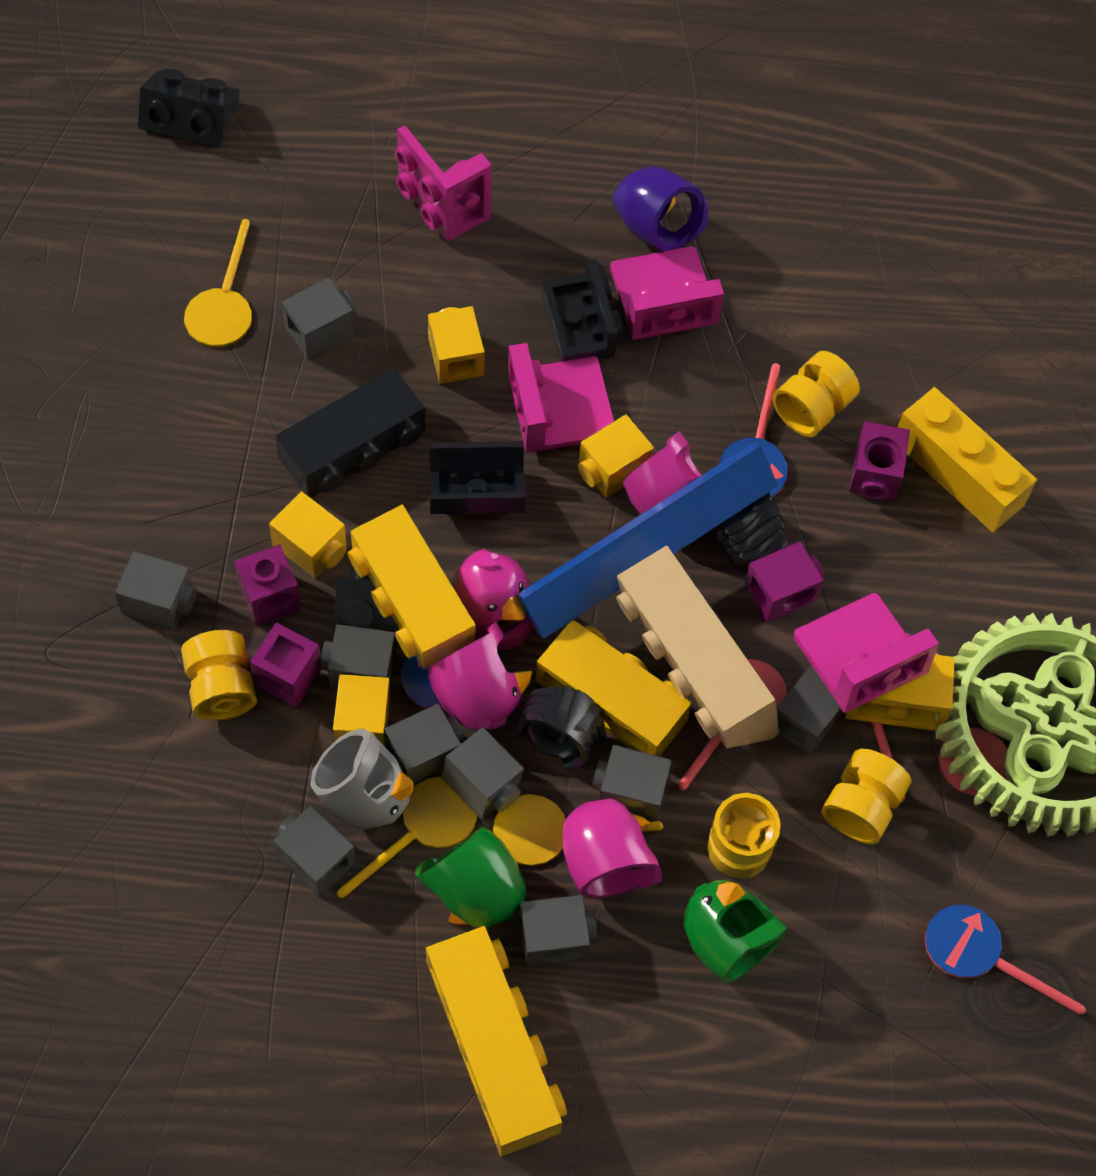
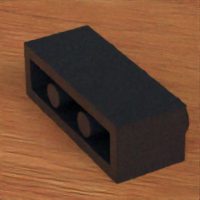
(351, 433)

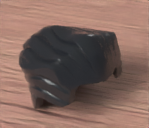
(751, 533)
(562, 724)

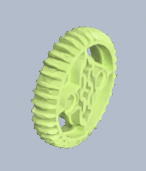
(1025, 722)

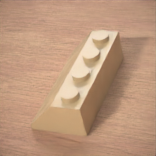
(698, 650)

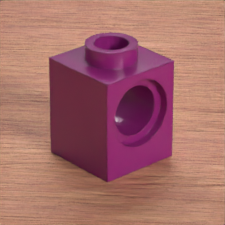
(881, 445)
(784, 581)
(268, 585)
(286, 665)

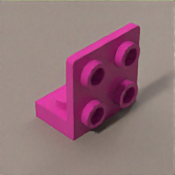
(447, 200)
(666, 293)
(558, 400)
(864, 651)

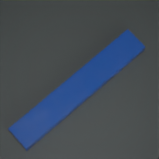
(671, 523)

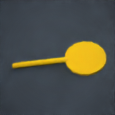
(221, 315)
(432, 817)
(535, 829)

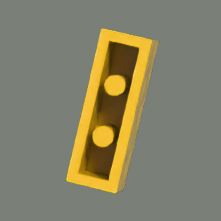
(965, 460)
(411, 587)
(631, 700)

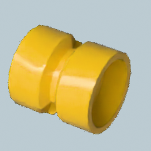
(816, 393)
(219, 676)
(864, 799)
(743, 835)

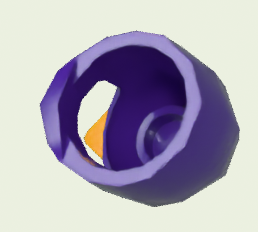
(648, 196)

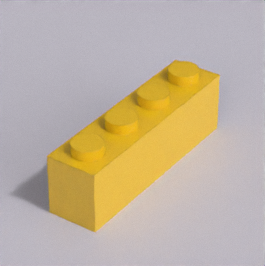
(494, 1040)

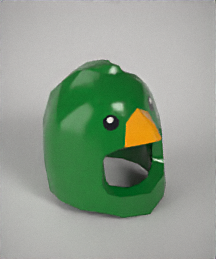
(476, 880)
(730, 929)

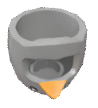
(361, 781)

